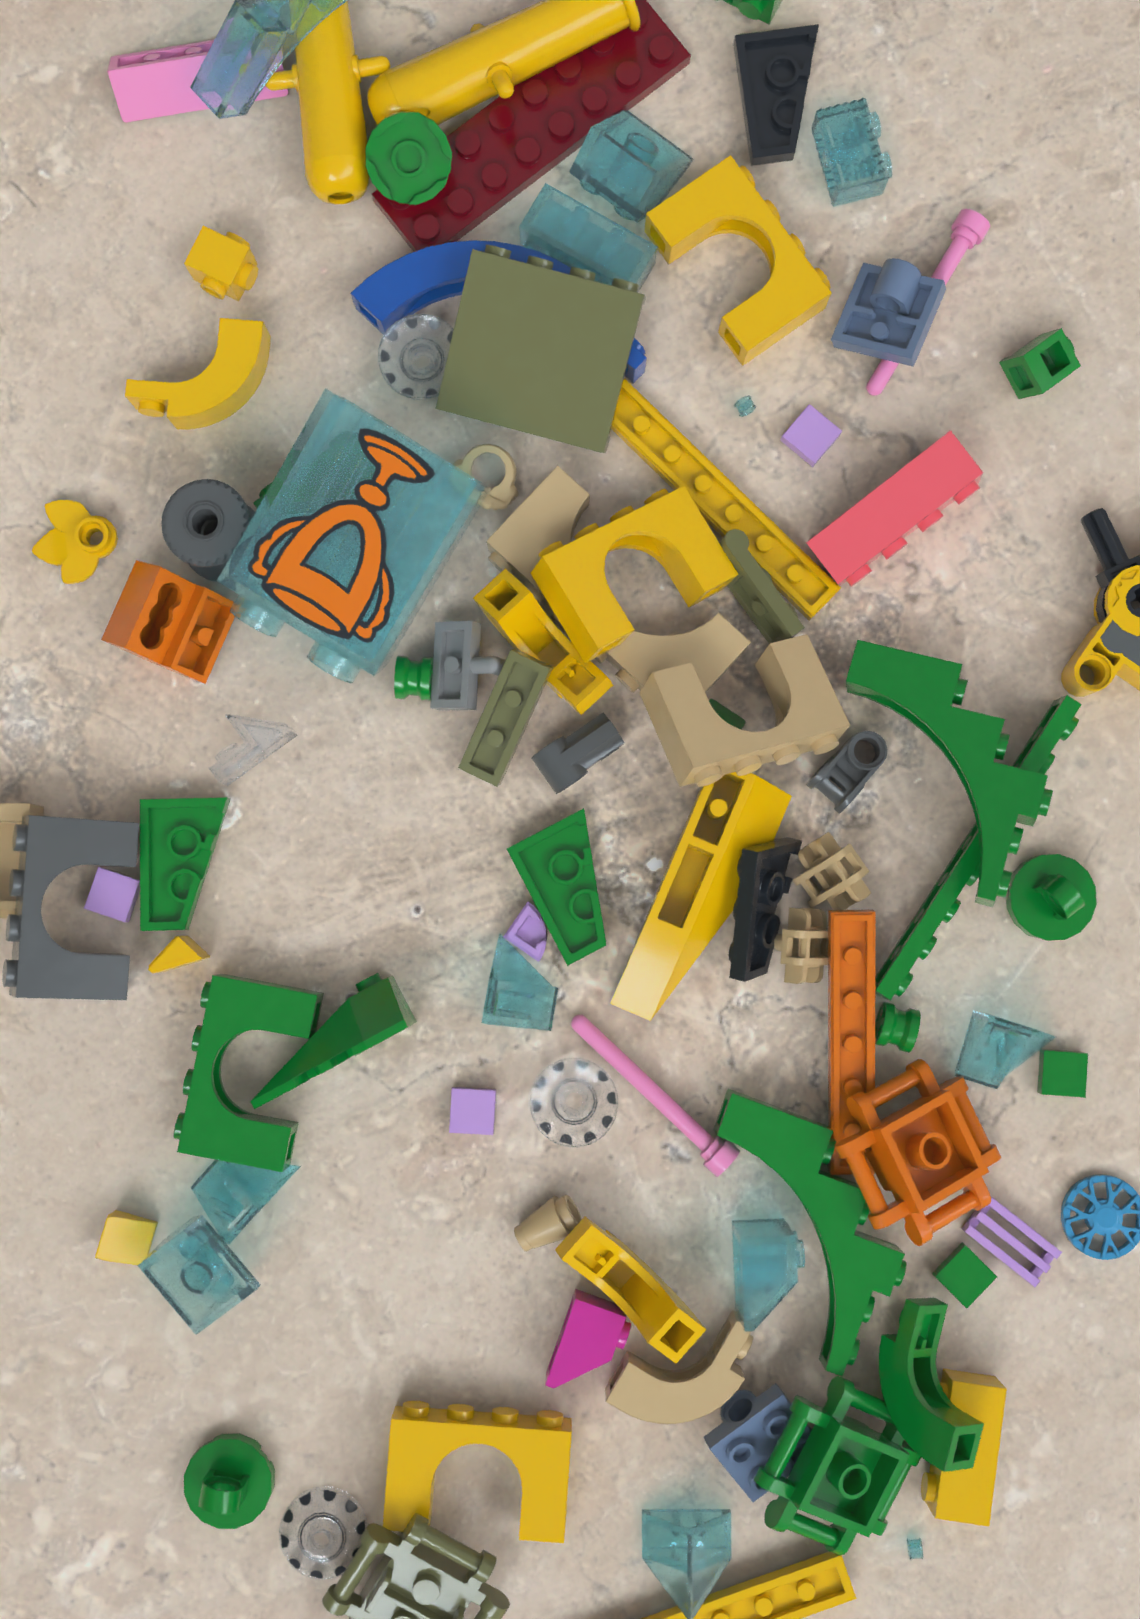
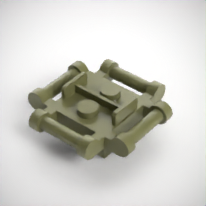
(417, 1578)

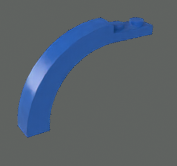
(439, 274)

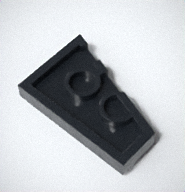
(773, 87)
(759, 891)

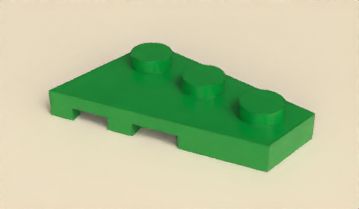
(175, 857)
(563, 885)

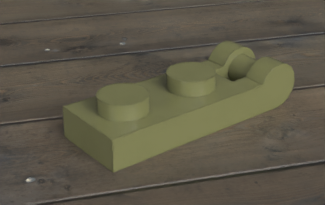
(756, 592)

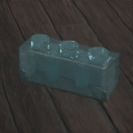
(585, 239)

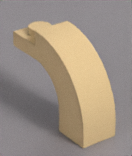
(685, 1393)

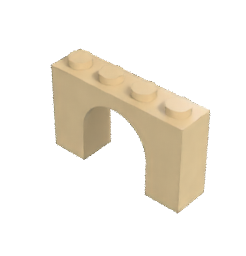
(707, 747)

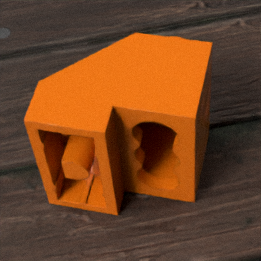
(170, 621)

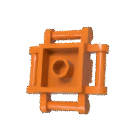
(919, 1152)

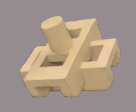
(837, 871)
(801, 945)

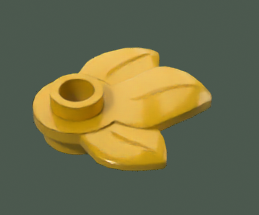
(70, 543)

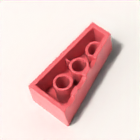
(896, 509)

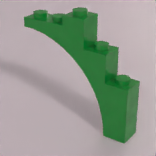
(999, 794)
(835, 1205)

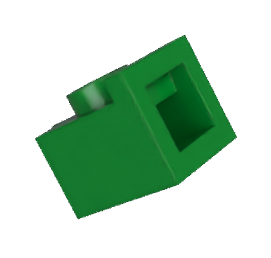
(1040, 364)

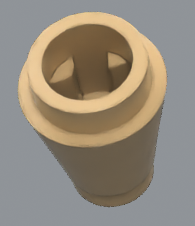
(548, 1223)

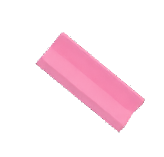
(160, 81)

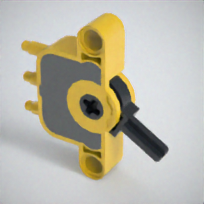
(1115, 642)

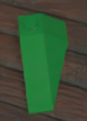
(356, 1026)

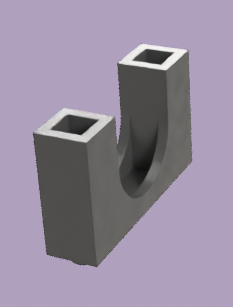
(38, 963)

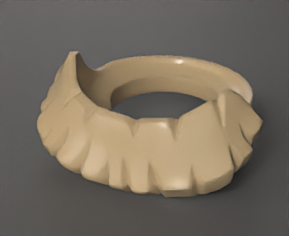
(505, 492)

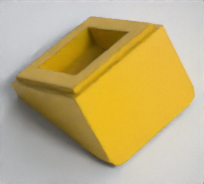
(178, 953)
(125, 1238)

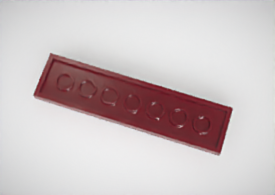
(538, 128)

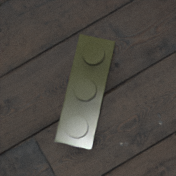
(505, 717)

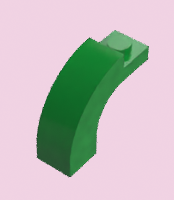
(914, 1394)

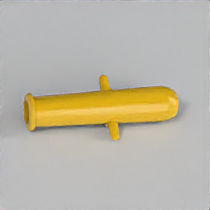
(497, 57)
(331, 107)

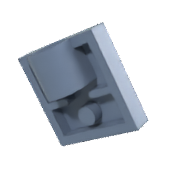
(889, 312)
(750, 1434)

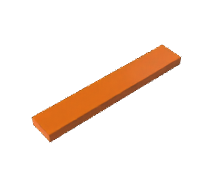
(850, 1021)

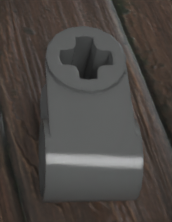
(848, 771)

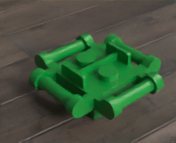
(842, 1472)

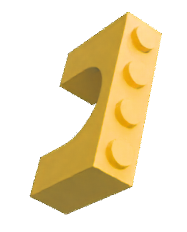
(725, 203)
(666, 529)
(534, 1443)

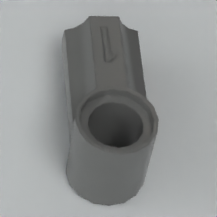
(569, 758)

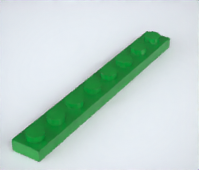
(965, 864)

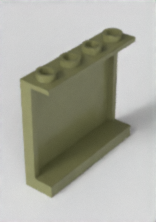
(540, 348)

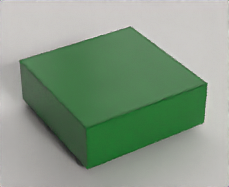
(1062, 1073)
(964, 1275)

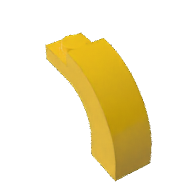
(219, 389)
(531, 631)
(633, 1287)

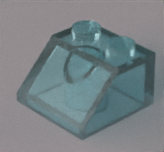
(629, 165)
(764, 1267)
(198, 1273)

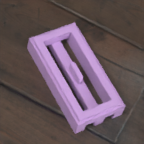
(1041, 1263)

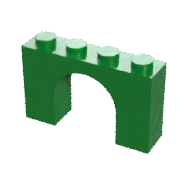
(212, 1121)

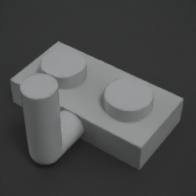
(458, 665)

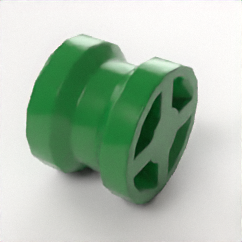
(413, 678)
(897, 1027)

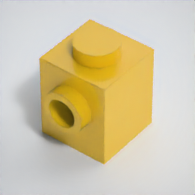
(222, 264)

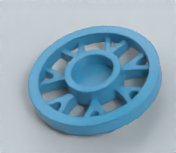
(1101, 1217)

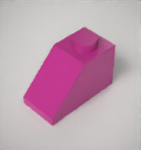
(586, 1338)

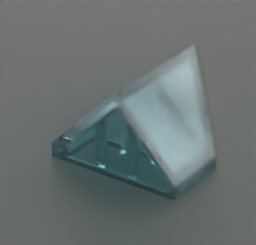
(517, 992)
(996, 1048)
(237, 1194)
(687, 1552)

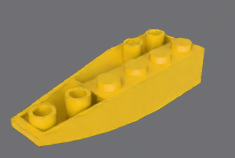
(698, 886)

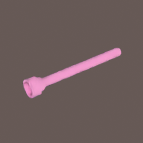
(968, 231)
(715, 1151)

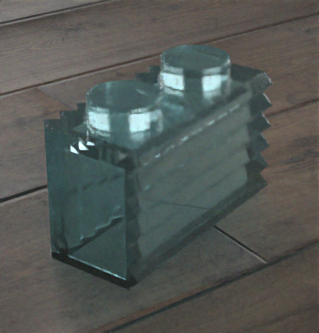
(851, 152)

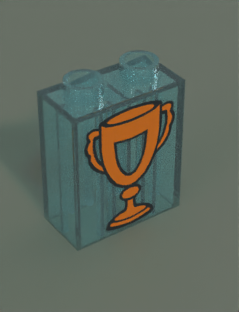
(350, 538)

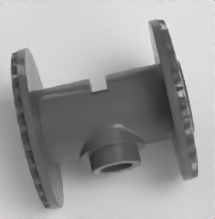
(205, 525)

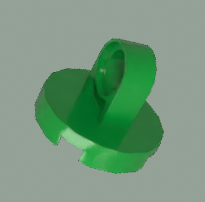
(408, 158)
(1051, 897)
(229, 1481)

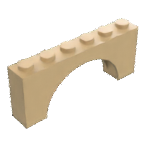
(552, 516)

